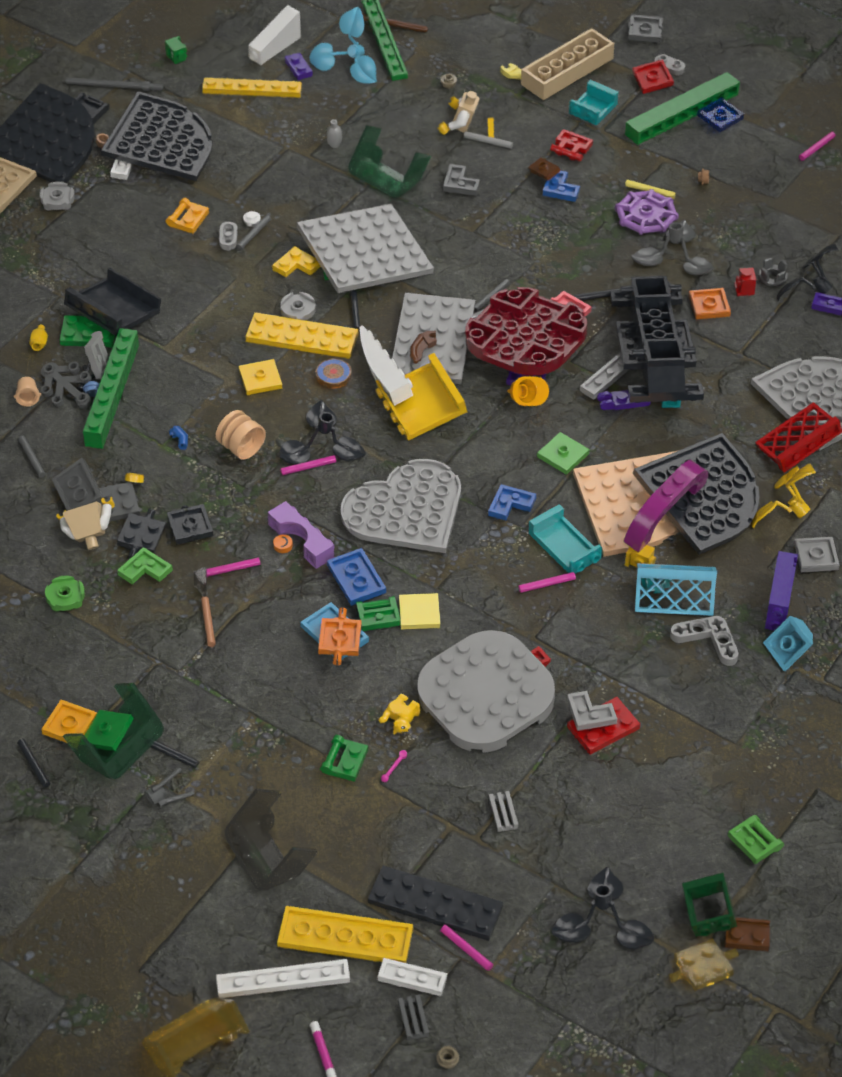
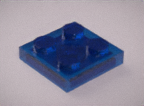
(720, 114)

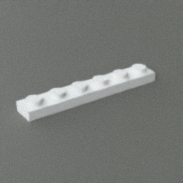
(283, 978)

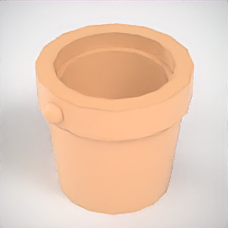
(27, 392)

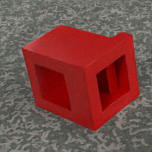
(745, 282)

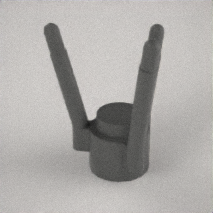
(157, 793)

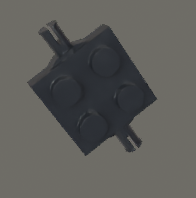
(141, 532)

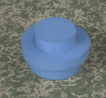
(91, 388)

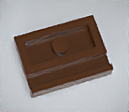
(749, 935)

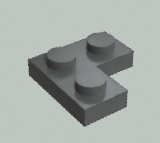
(457, 183)

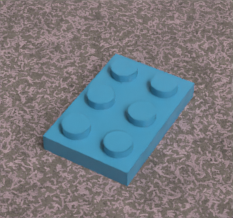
(312, 624)

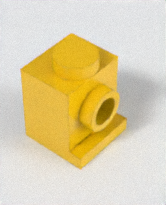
(645, 556)

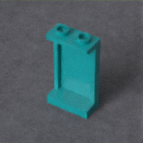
(563, 540)

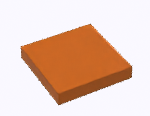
(709, 303)

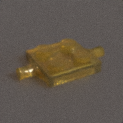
(703, 964)

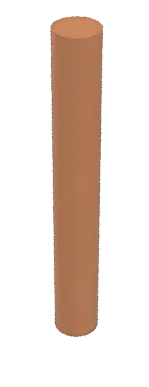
(208, 621)

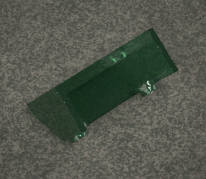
(368, 167)
(137, 740)

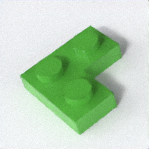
(142, 563)

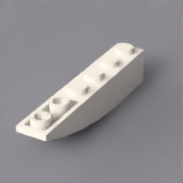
(385, 369)

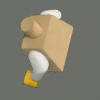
(464, 114)
(87, 522)

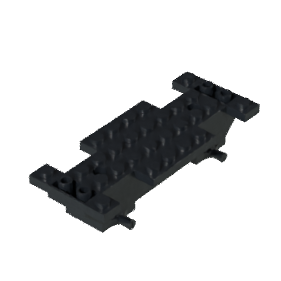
(656, 341)

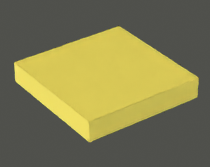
(419, 611)

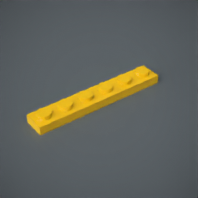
(252, 87)

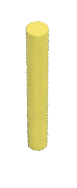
(643, 187)

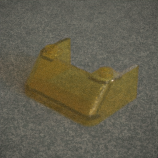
(193, 1032)

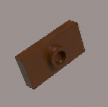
(544, 169)

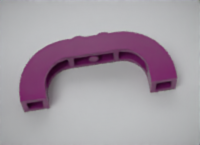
(686, 478)

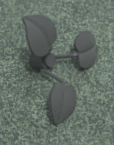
(677, 233)

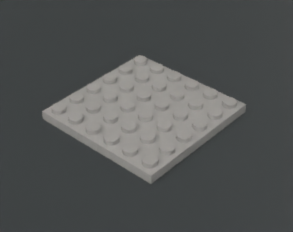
(364, 248)

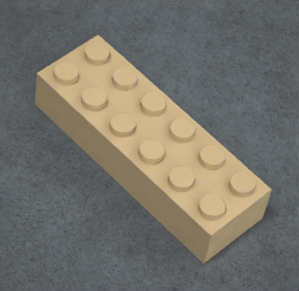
(567, 64)

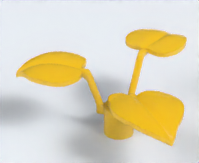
(796, 503)

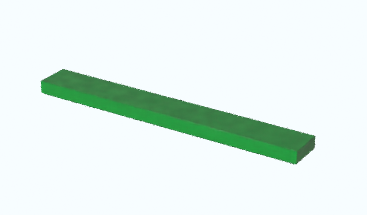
(385, 39)

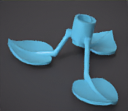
(323, 56)

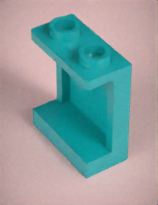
(594, 103)

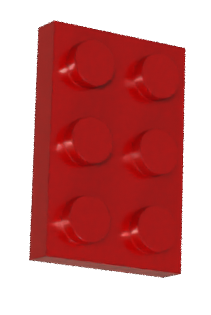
(600, 737)

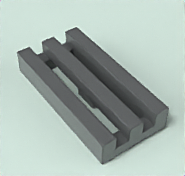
(410, 1001)

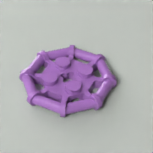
(638, 211)

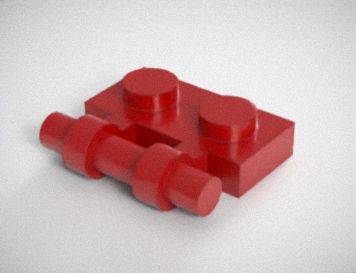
(573, 141)

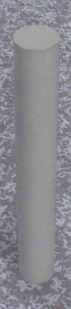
(486, 139)

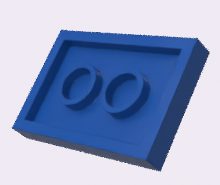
(356, 576)

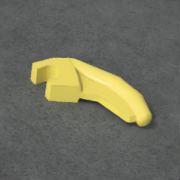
(511, 72)

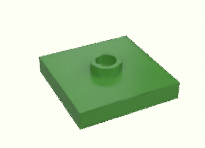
(563, 453)

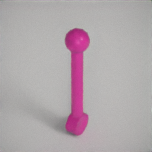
(402, 755)

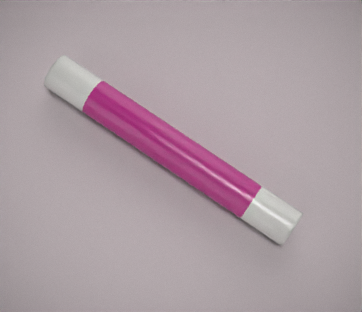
(320, 1043)

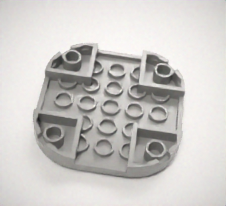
(486, 690)

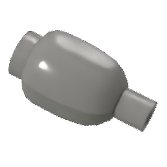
(334, 134)

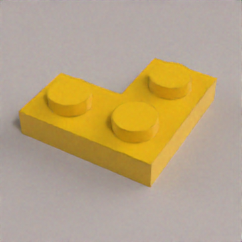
(296, 259)

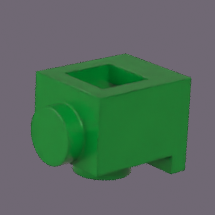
(176, 50)

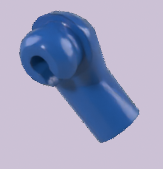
(178, 432)

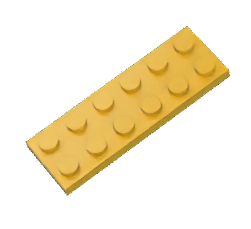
(302, 335)
(344, 935)

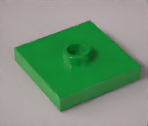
(108, 729)

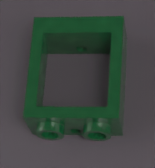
(705, 887)

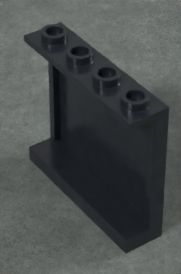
(114, 302)

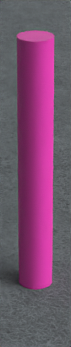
(816, 146)
(308, 465)
(233, 566)
(546, 582)
(466, 947)

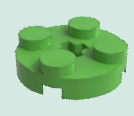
(64, 602)

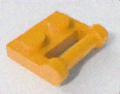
(192, 218)

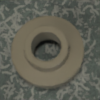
(448, 80)
(447, 1052)

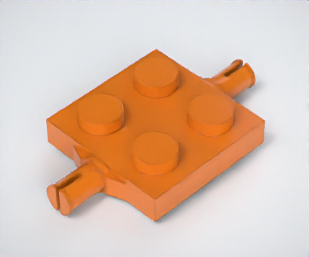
(339, 636)

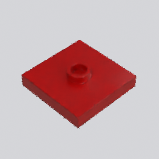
(652, 76)

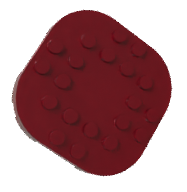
(526, 332)

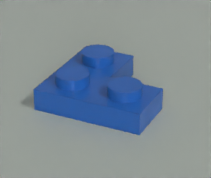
(559, 189)
(510, 497)

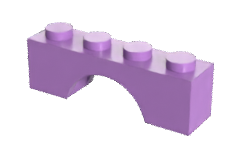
(287, 520)

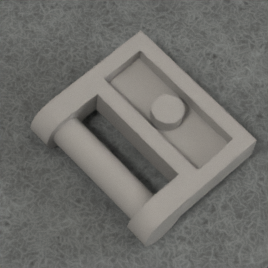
(97, 354)

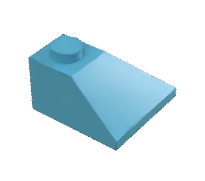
(789, 642)

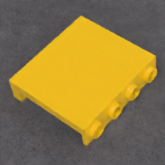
(432, 404)

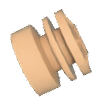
(240, 434)

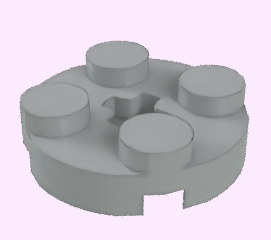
(63, 201)
(291, 301)

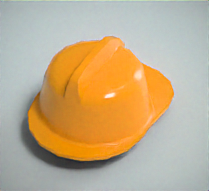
(529, 391)

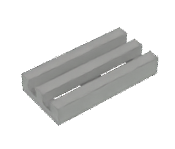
(500, 797)

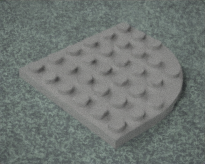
(802, 382)

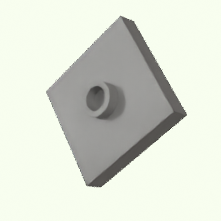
(816, 554)

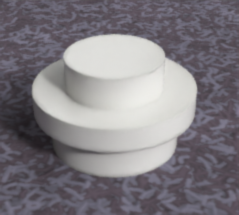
(251, 218)

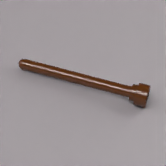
(400, 24)

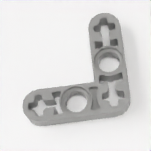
(709, 630)

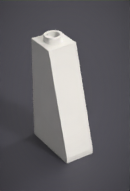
(276, 36)

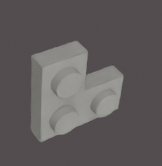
(590, 716)

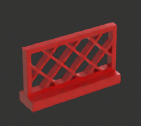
(806, 443)

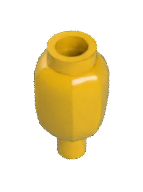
(38, 338)

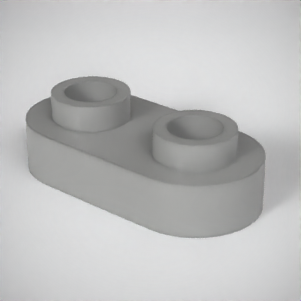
(673, 65)
(228, 235)

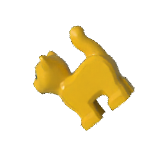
(401, 714)

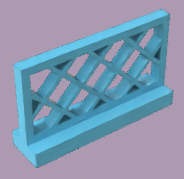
(678, 573)

